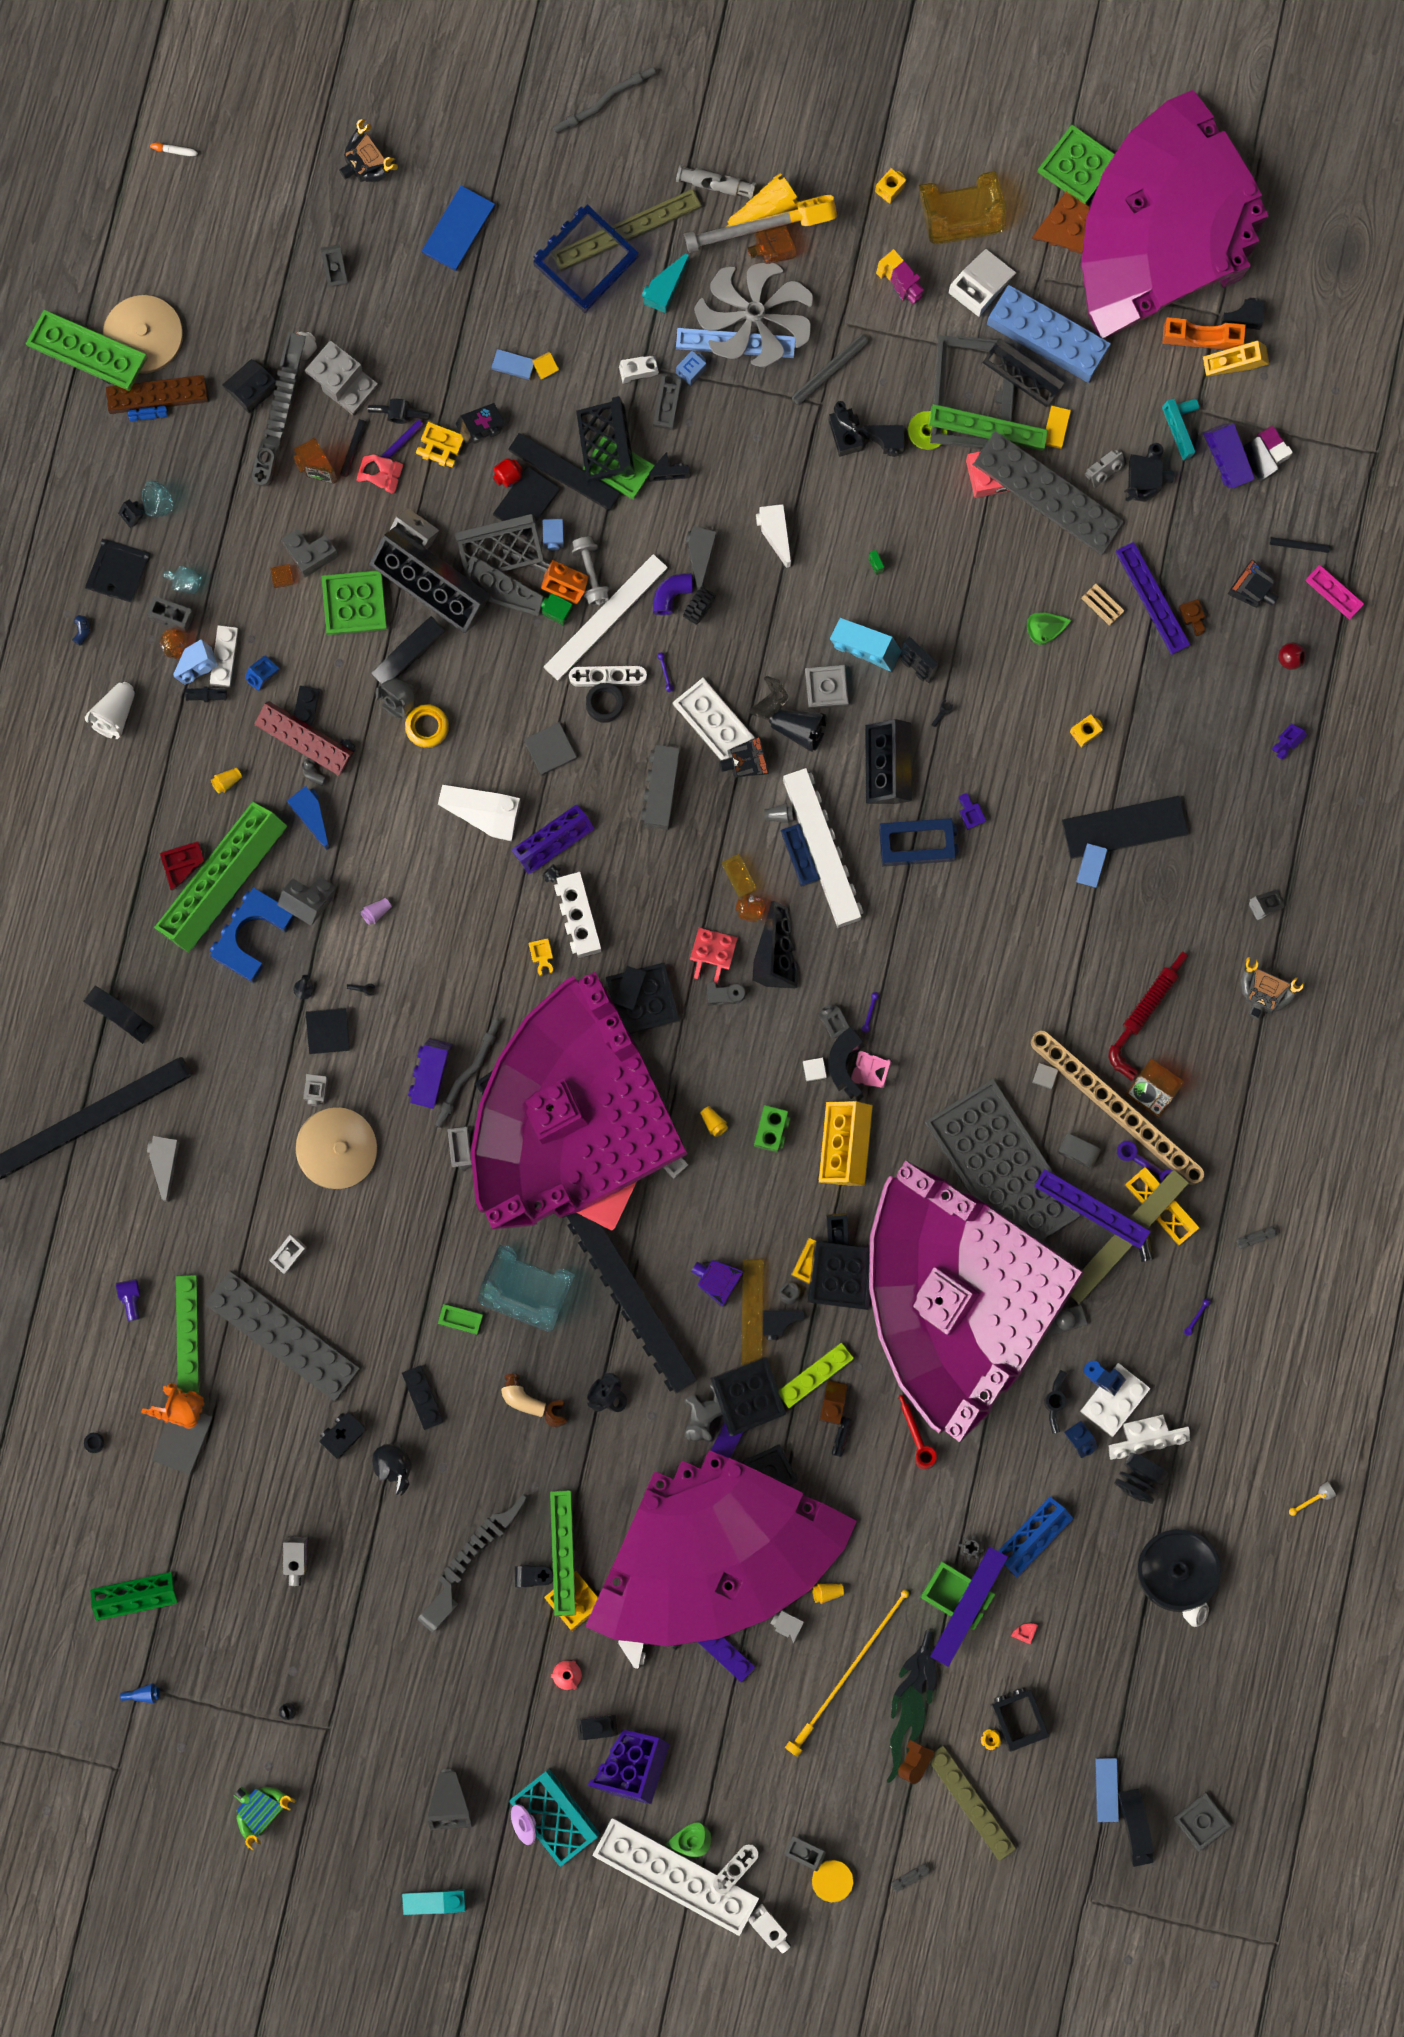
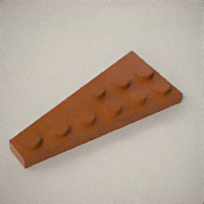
(1065, 224)

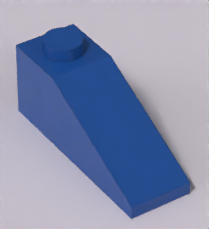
(309, 811)

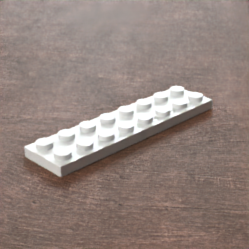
(674, 1876)

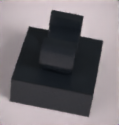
(130, 513)

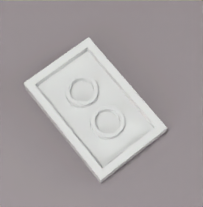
(1112, 1411)

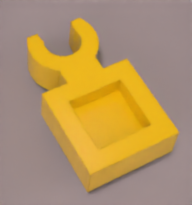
(540, 953)

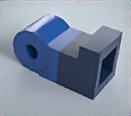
(1108, 1381)

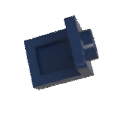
(1081, 1439)

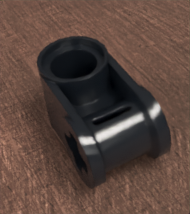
(529, 1576)

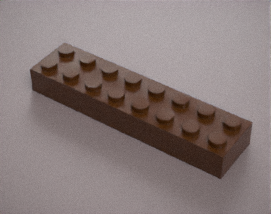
(157, 393)

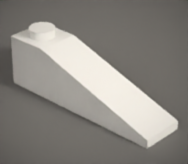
(485, 810)

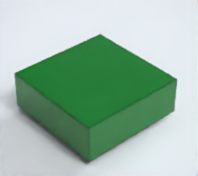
(876, 562)

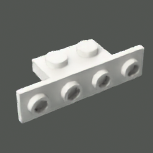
(1147, 1436)

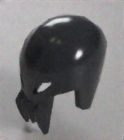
(392, 1464)

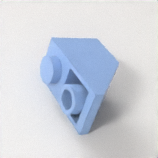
(194, 662)

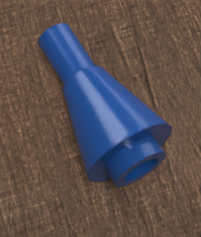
(144, 1694)

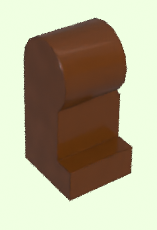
(915, 1762)

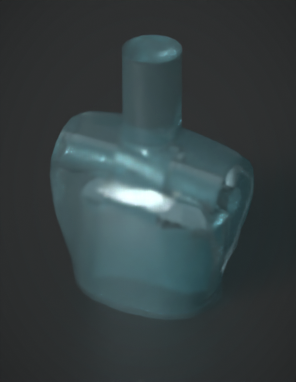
(184, 580)

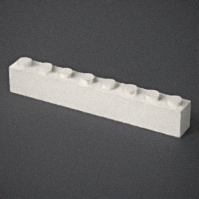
(822, 848)

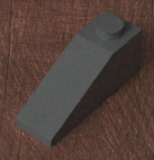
(700, 548)

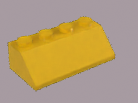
(845, 1143)

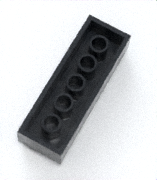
(429, 579)

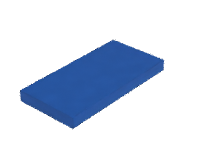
(458, 228)

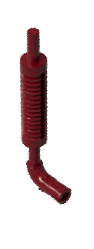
(1142, 1013)

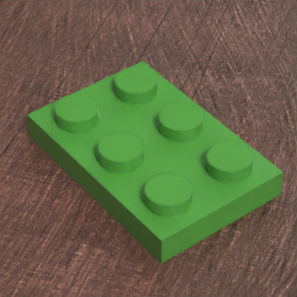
(623, 483)

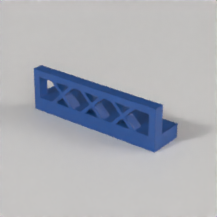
(1037, 1538)

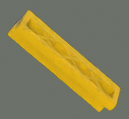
(1177, 1212)

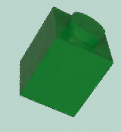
(556, 609)

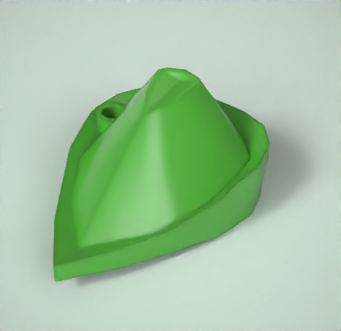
(1045, 626)
(691, 1841)

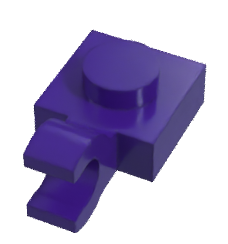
(1289, 739)
(971, 814)

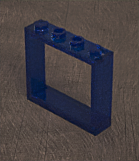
(586, 303)

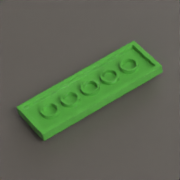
(86, 350)

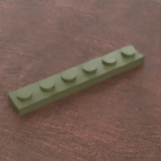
(971, 1804)

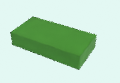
(460, 1319)

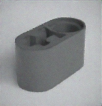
(1079, 1151)

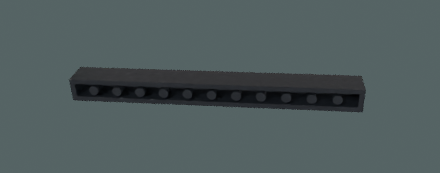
(633, 1301)

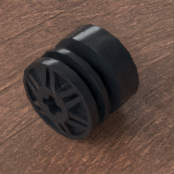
(1141, 1478)

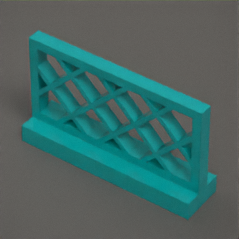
(570, 1810)

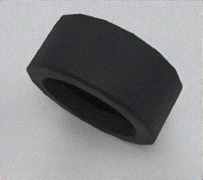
(606, 687)

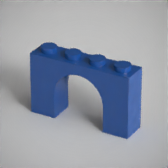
(255, 906)

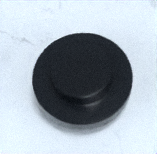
(551, 873)
(94, 1442)

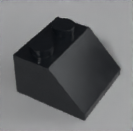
(250, 385)

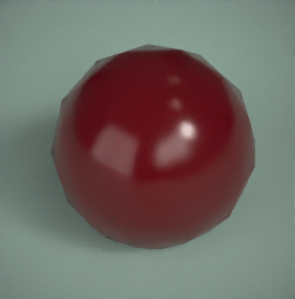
(1291, 656)

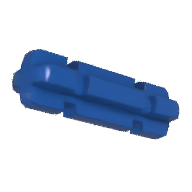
(147, 413)

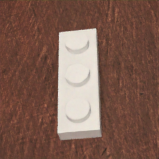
(224, 654)

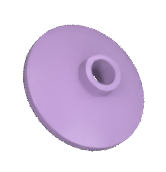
(523, 1824)

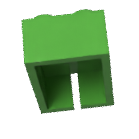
(947, 1589)

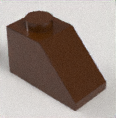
(833, 1403)

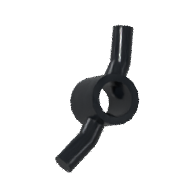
(398, 411)
(1054, 1411)

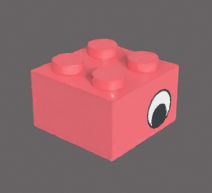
(982, 483)

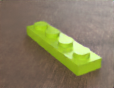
(815, 1375)

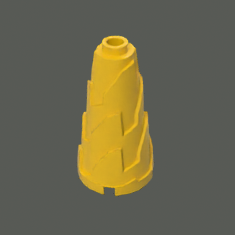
(771, 200)

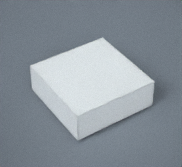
(814, 1069)

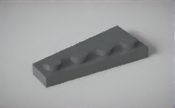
(503, 588)

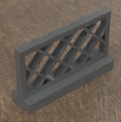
(497, 529)

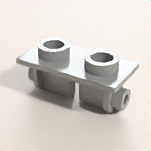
(1112, 463)

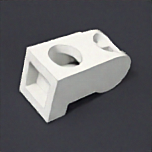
(638, 368)

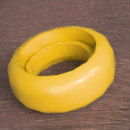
(423, 710)

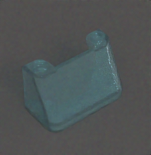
(524, 1290)

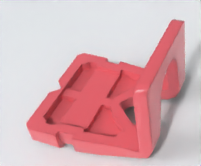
(386, 477)

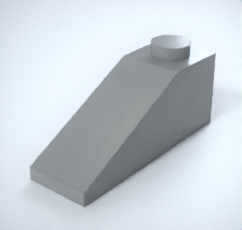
(163, 1160)

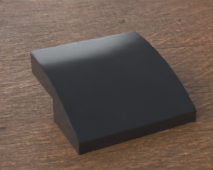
(327, 1031)

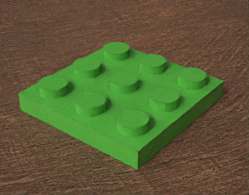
(1076, 164)
(353, 602)

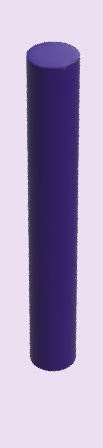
(403, 439)

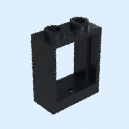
(1025, 1740)

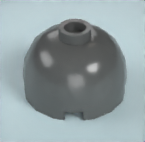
(397, 697)

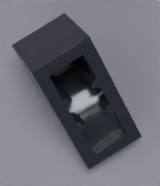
(1249, 314)
(888, 437)
(776, 1321)

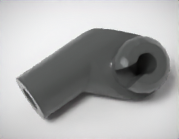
(310, 772)

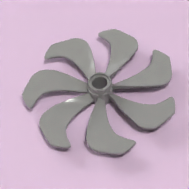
(756, 277)

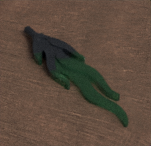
(910, 1694)

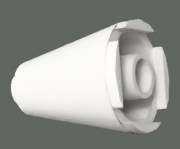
(112, 711)

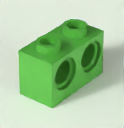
(767, 1127)

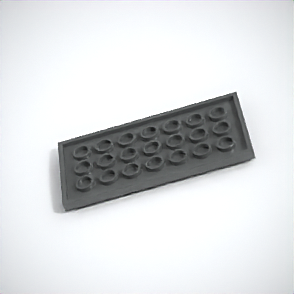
(998, 1160)

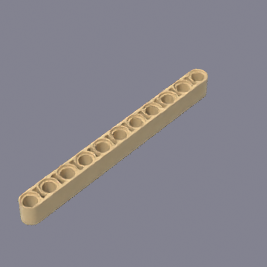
(1106, 1105)

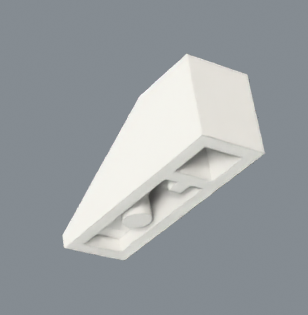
(774, 529)

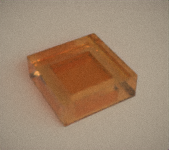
(281, 576)

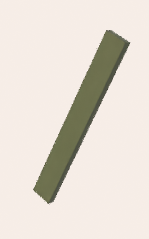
(628, 229)
(1116, 1246)

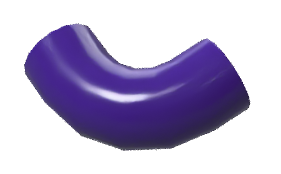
(669, 590)

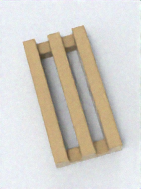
(1108, 599)

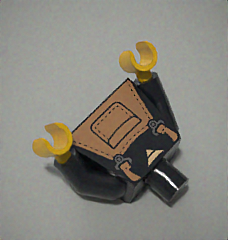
(365, 158)

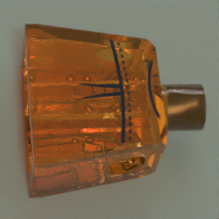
(773, 245)

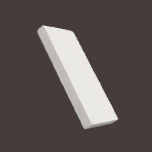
(712, 718)

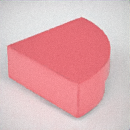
(1025, 1632)

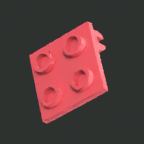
(713, 949)

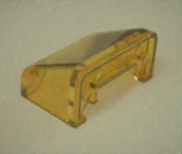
(964, 211)

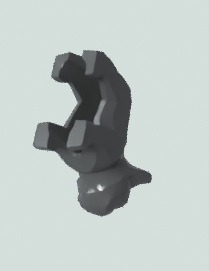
(701, 1417)

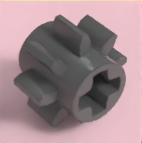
(975, 1544)

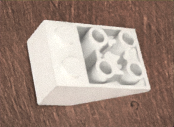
(981, 282)

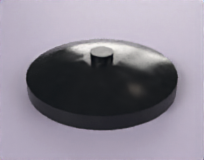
(1179, 1570)

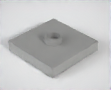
(826, 686)

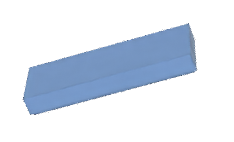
(1106, 1790)

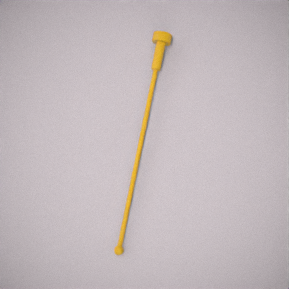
(794, 1747)

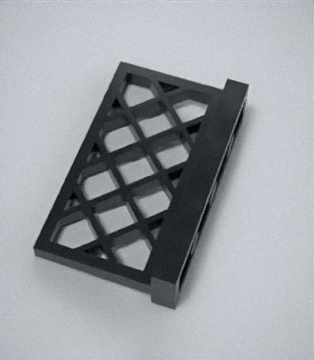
(620, 433)

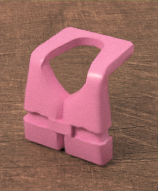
(866, 1069)

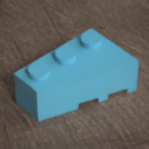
(866, 644)

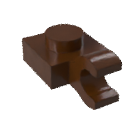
(1193, 614)

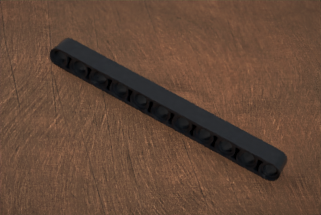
(93, 1116)

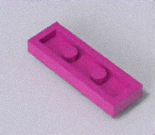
(1334, 592)

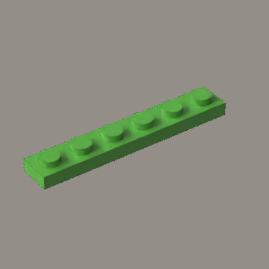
(984, 427)
(187, 1333)
(563, 1553)

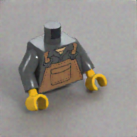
(1265, 990)

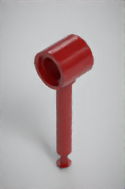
(917, 1438)

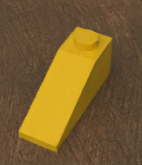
(1237, 359)

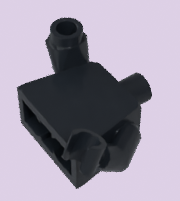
(1146, 474)

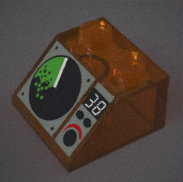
(313, 462)
(1154, 1087)

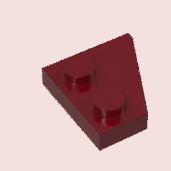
(181, 863)

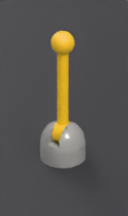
(1325, 1492)

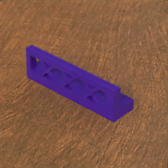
(554, 841)

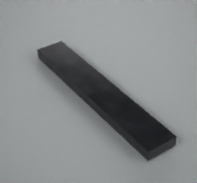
(563, 471)

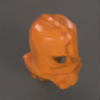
(178, 1409)

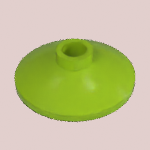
(915, 431)

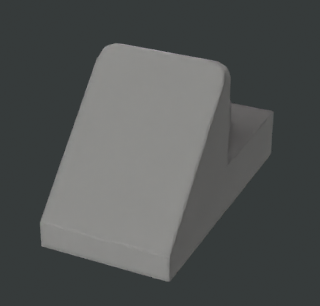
(288, 1253)

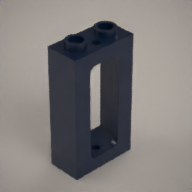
(920, 856)

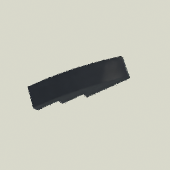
(409, 650)

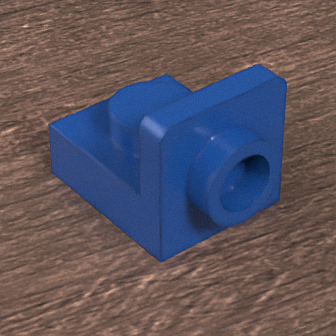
(261, 672)

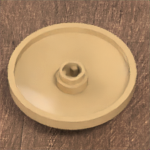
(147, 327)
(336, 1148)

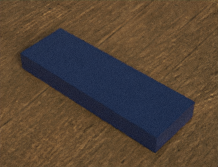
(800, 855)

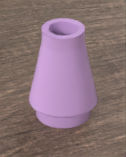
(375, 911)

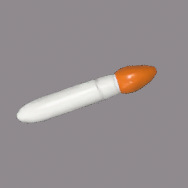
(173, 149)

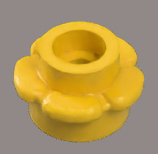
(996, 1739)

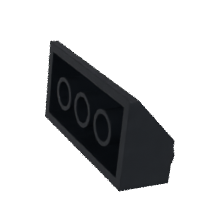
(888, 762)

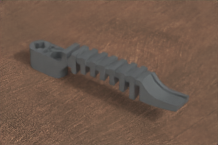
(281, 405)
(444, 1603)

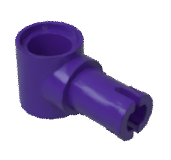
(128, 1293)

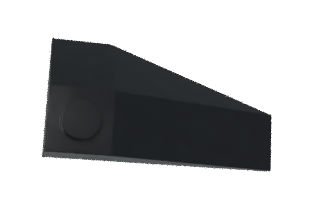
(774, 956)

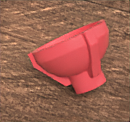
(574, 1670)

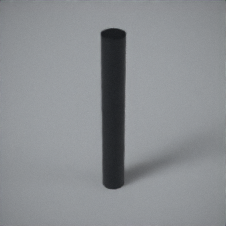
(352, 448)
(1299, 544)

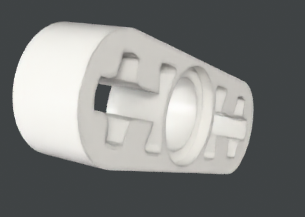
(720, 1877)

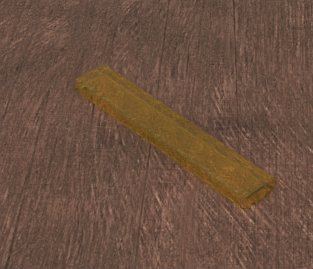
(752, 1310)

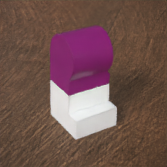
(1275, 445)

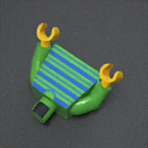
(259, 1811)

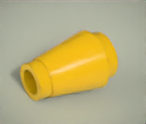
(225, 780)
(713, 1121)
(826, 1592)

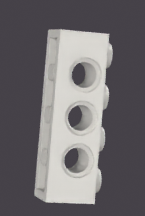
(574, 884)

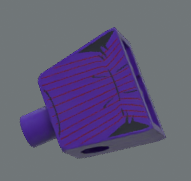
(717, 1280)

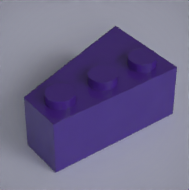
(1229, 455)
(429, 1073)

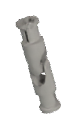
(724, 184)

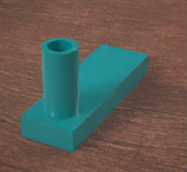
(1173, 415)

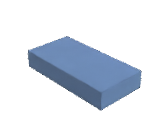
(513, 364)
(1091, 865)

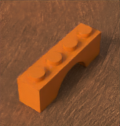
(1184, 333)

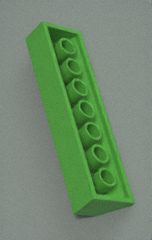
(220, 876)

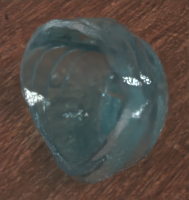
(156, 499)

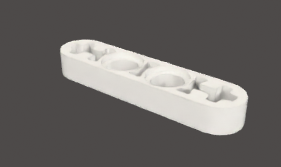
(607, 671)

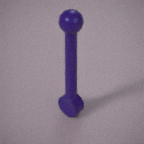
(669, 687)
(865, 1028)
(1188, 1331)

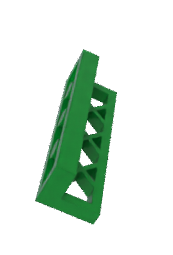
(133, 1600)

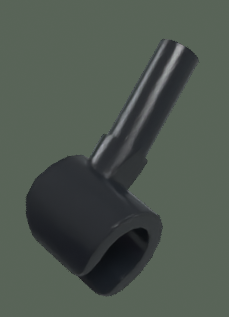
(943, 711)
(361, 989)

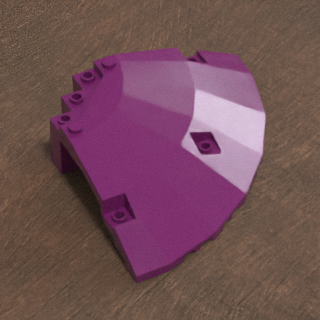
(1191, 223)
(712, 1532)

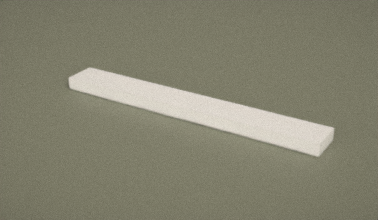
(605, 617)

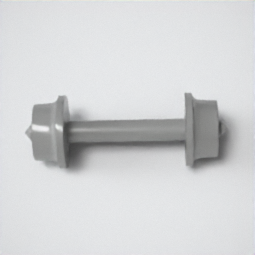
(584, 546)

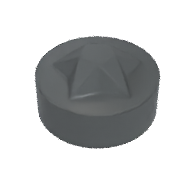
(789, 1293)

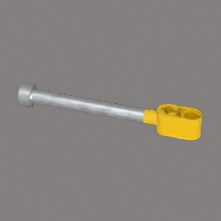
(808, 213)

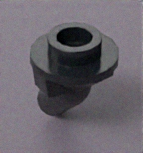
(303, 988)

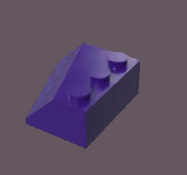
(632, 1767)

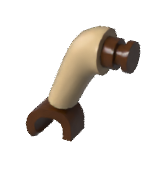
(518, 1399)

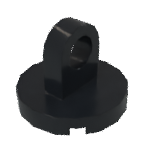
(604, 1392)

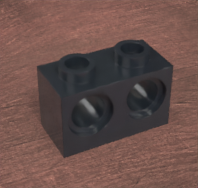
(841, 434)

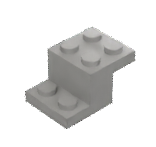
(341, 377)

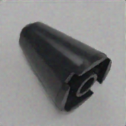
(800, 727)

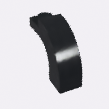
(118, 1014)
(841, 1052)
(1137, 1827)

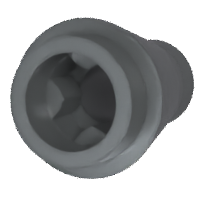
(780, 813)

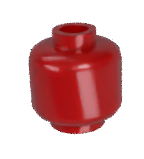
(507, 472)

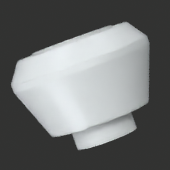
(1197, 1616)

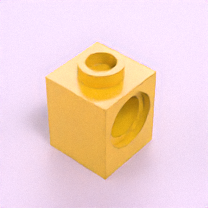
(890, 193)
(1082, 737)

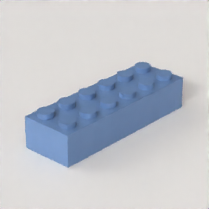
(1048, 333)

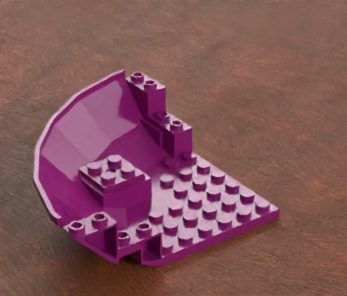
(604, 1120)
(995, 1290)

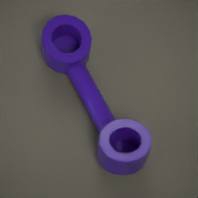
(1127, 1151)

